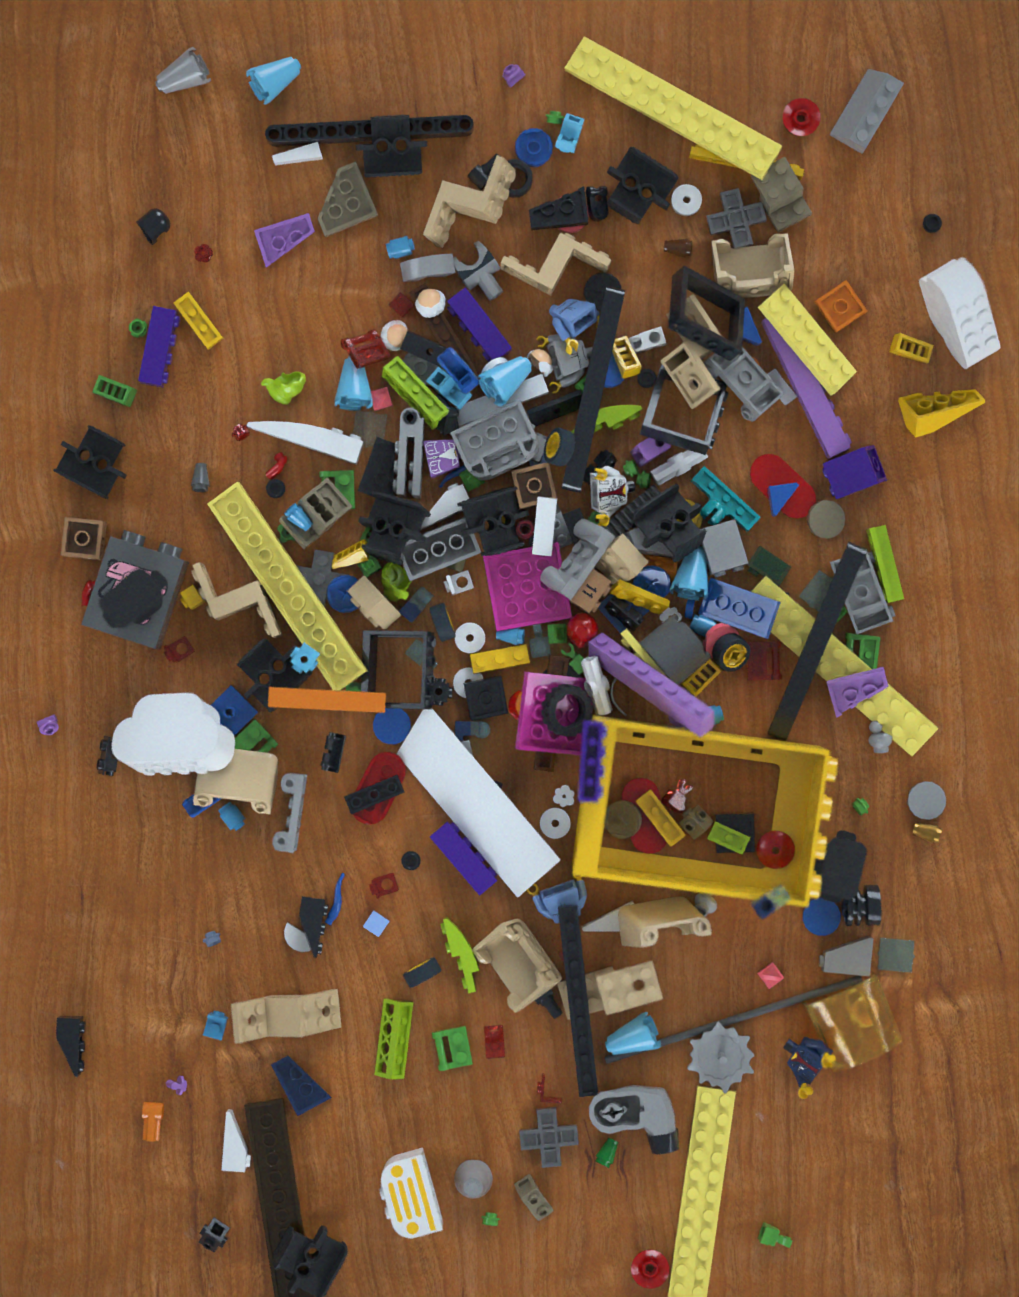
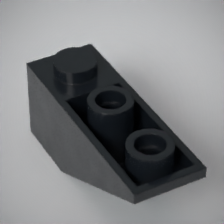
(311, 917)
(69, 1036)

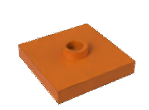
(840, 306)

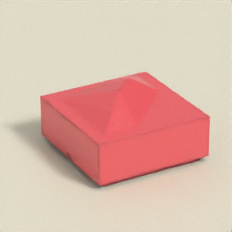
(381, 399)
(770, 975)

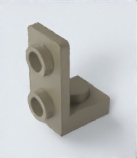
(533, 1197)

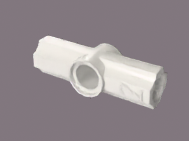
(676, 466)
(596, 685)

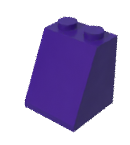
(854, 472)

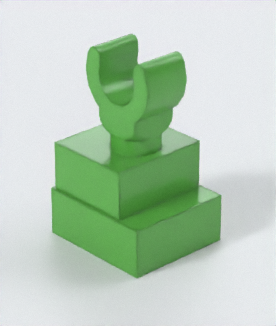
(369, 567)
(576, 660)
(770, 1235)

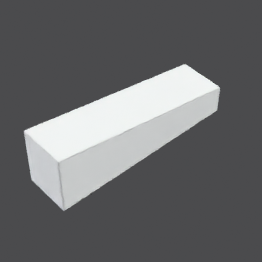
(305, 153)

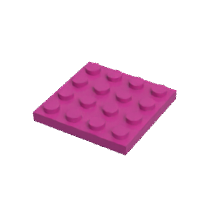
(517, 590)
(532, 731)

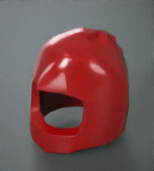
(582, 629)

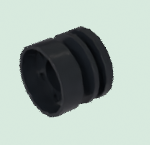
(863, 905)

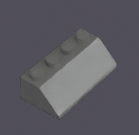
(866, 109)
(440, 549)

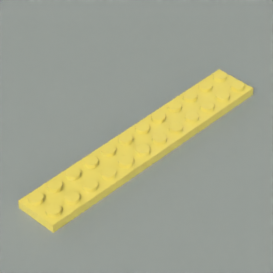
(673, 108)
(286, 586)
(895, 713)
(701, 1192)

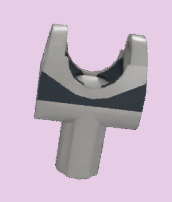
(480, 272)

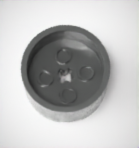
(675, 649)

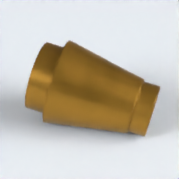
(927, 832)

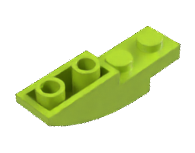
(615, 415)
(459, 946)

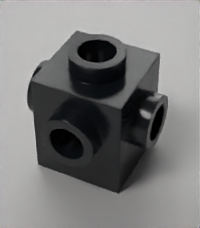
(446, 691)
(213, 1235)

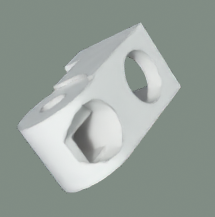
(648, 340)

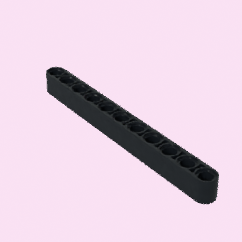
(360, 127)
(593, 388)
(817, 641)

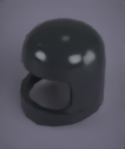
(154, 224)

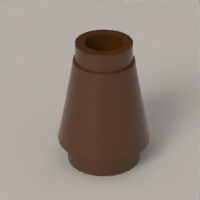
(678, 247)

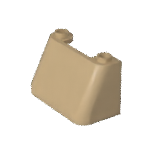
(753, 269)
(247, 777)
(640, 921)
(518, 962)

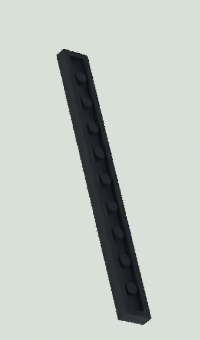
(578, 1000)

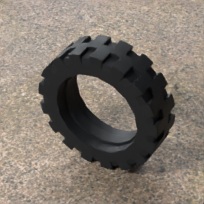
(550, 704)

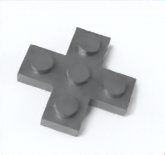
(736, 218)
(320, 574)
(548, 1137)

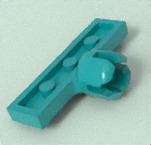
(723, 501)

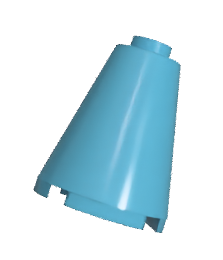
(273, 77)
(504, 379)
(353, 388)
(692, 577)
(634, 1036)

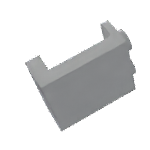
(724, 548)

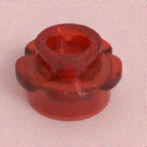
(198, 253)
(240, 432)

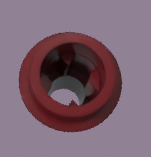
(525, 523)

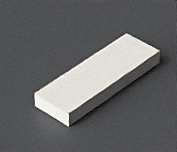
(544, 526)

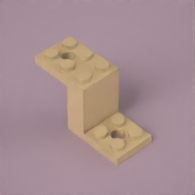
(470, 202)
(556, 263)
(686, 360)
(236, 600)
(615, 989)
(286, 1015)

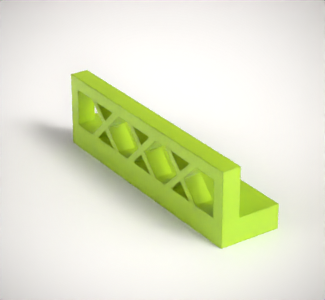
(414, 392)
(885, 563)
(397, 1039)

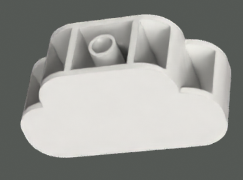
(960, 311)
(173, 736)

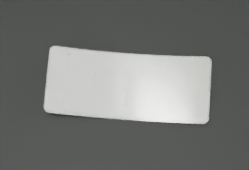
(788, 395)

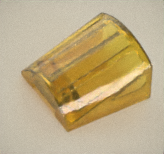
(855, 1024)

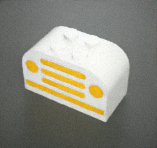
(410, 1195)

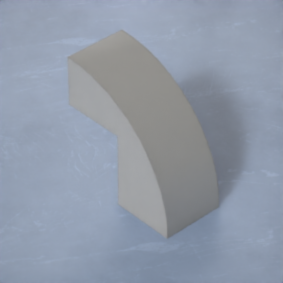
(427, 266)

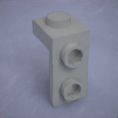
(561, 531)

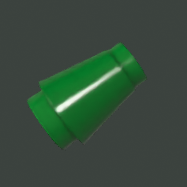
(607, 1153)

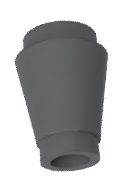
(200, 478)

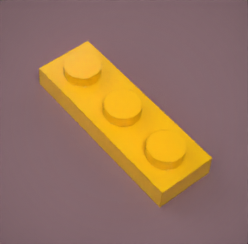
(198, 320)
(639, 597)
(499, 659)
(660, 818)

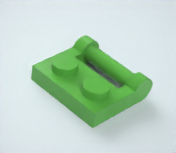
(343, 482)
(868, 648)
(252, 736)
(458, 1046)

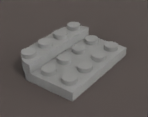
(497, 441)

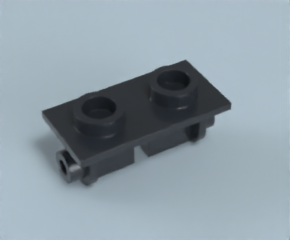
(603, 459)
(630, 619)
(332, 760)
(106, 763)

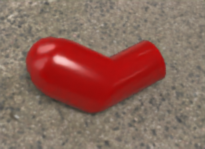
(278, 467)
(87, 591)

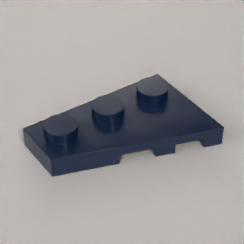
(298, 1086)

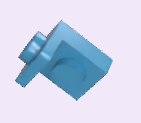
(215, 1025)

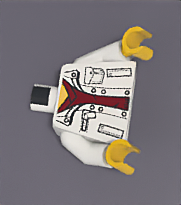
(608, 492)

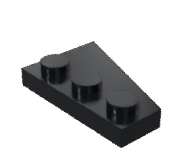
(564, 212)
(379, 469)

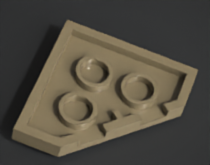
(346, 201)

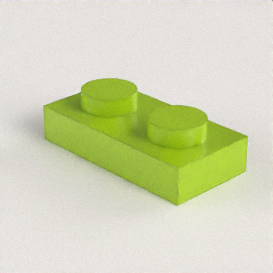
(728, 838)

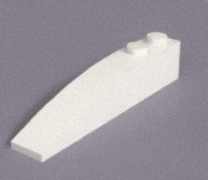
(315, 438)

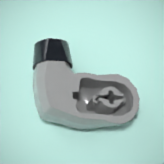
(634, 1109)

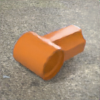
(152, 1115)

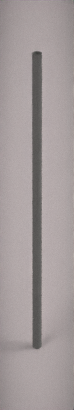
(746, 1015)

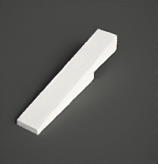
(477, 408)

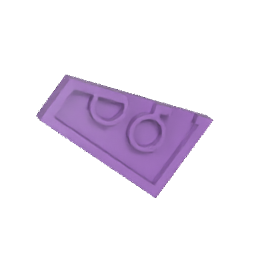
(282, 237)
(854, 688)

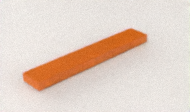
(326, 699)

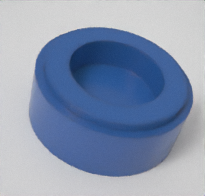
(689, 609)

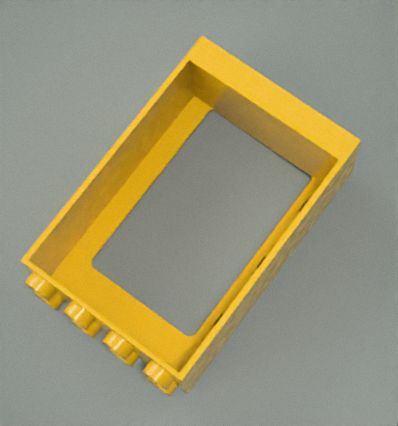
(797, 813)

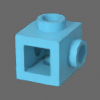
(310, 653)

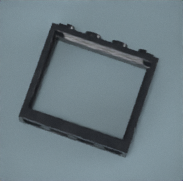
(688, 279)
(675, 438)
(369, 660)

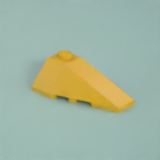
(932, 412)

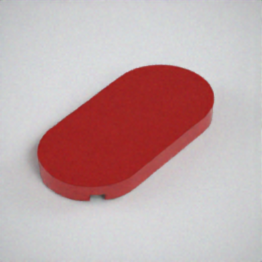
(772, 471)
(380, 768)
(648, 837)

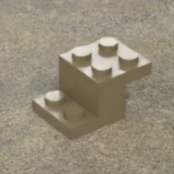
(782, 195)
(323, 507)

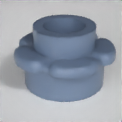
(212, 938)

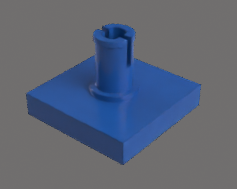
(233, 710)

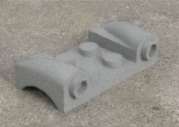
(746, 381)
(581, 560)
(866, 600)
(288, 839)

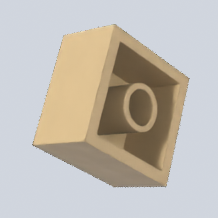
(621, 560)
(373, 604)

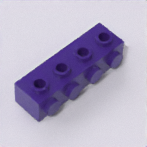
(479, 325)
(158, 347)
(590, 762)
(464, 858)

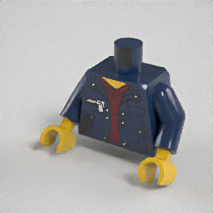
(807, 1061)

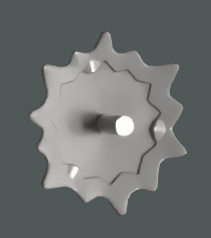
(721, 1057)

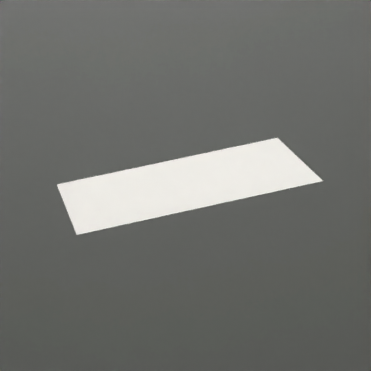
(476, 803)

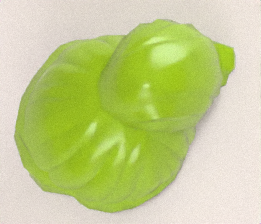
(285, 386)
(395, 582)

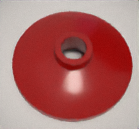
(806, 109)
(775, 839)
(654, 1277)

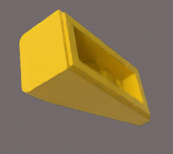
(905, 339)
(630, 367)
(351, 555)
(691, 688)

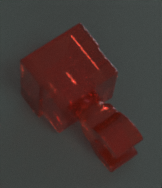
(401, 305)
(675, 798)

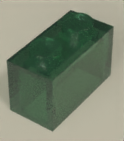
(767, 564)

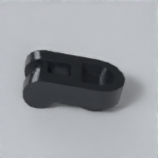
(597, 209)

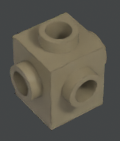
(695, 821)

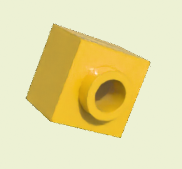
(191, 597)

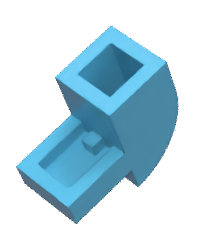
(569, 133)
(448, 388)

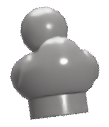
(879, 741)
(705, 903)

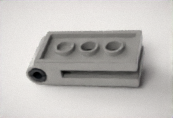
(409, 432)

